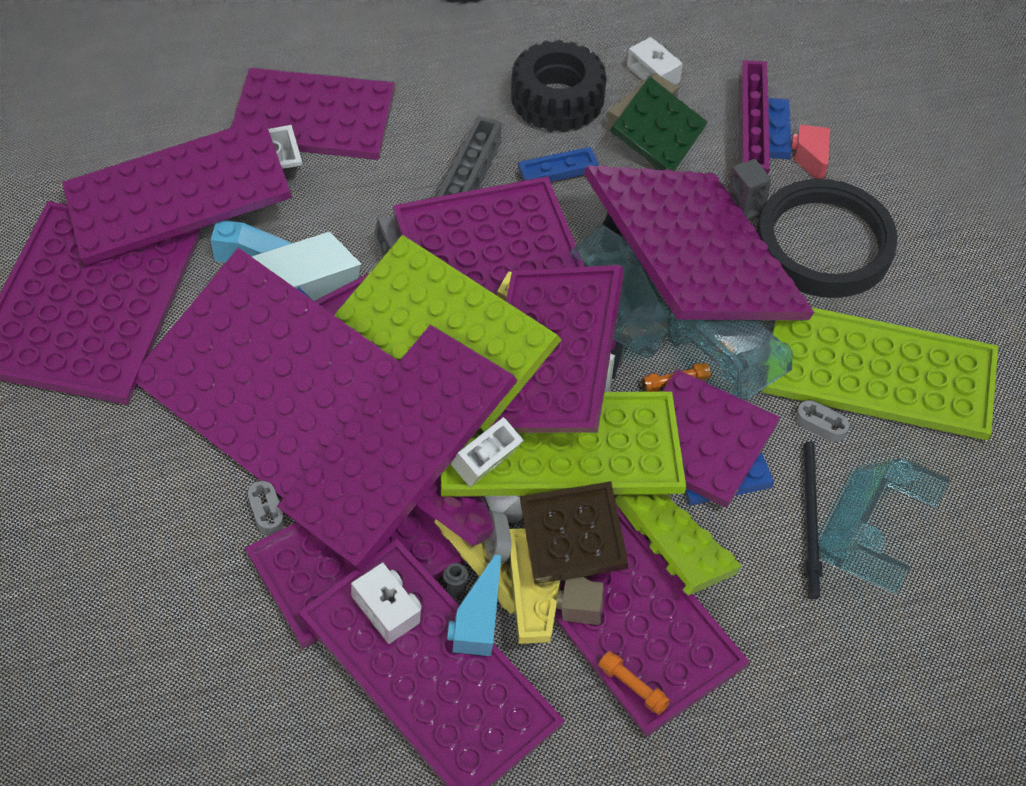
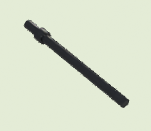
(812, 567)

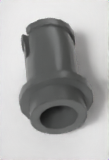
(455, 576)

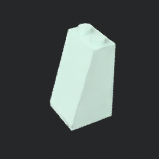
(313, 264)

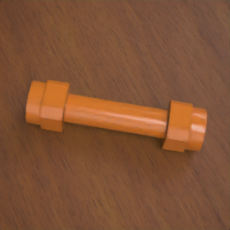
(653, 382)
(654, 699)

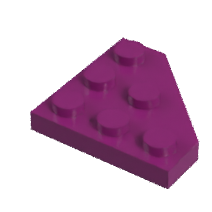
(461, 514)

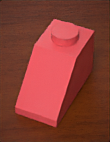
(812, 149)

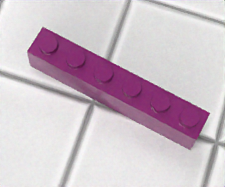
(753, 113)

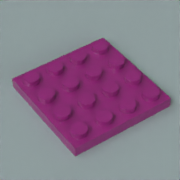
(717, 436)

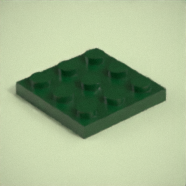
(659, 126)

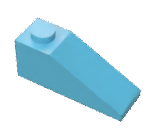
(230, 235)
(477, 613)

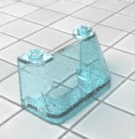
(740, 347)

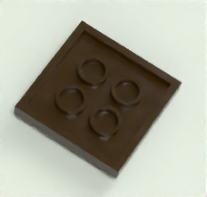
(573, 532)

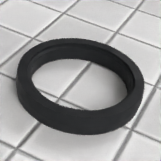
(843, 195)

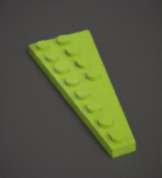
(680, 540)

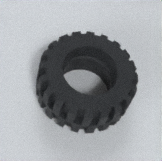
(556, 107)

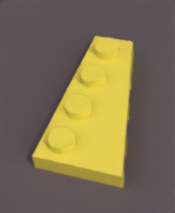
(477, 559)
(532, 602)

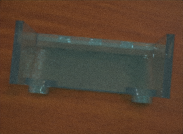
(642, 312)
(859, 546)

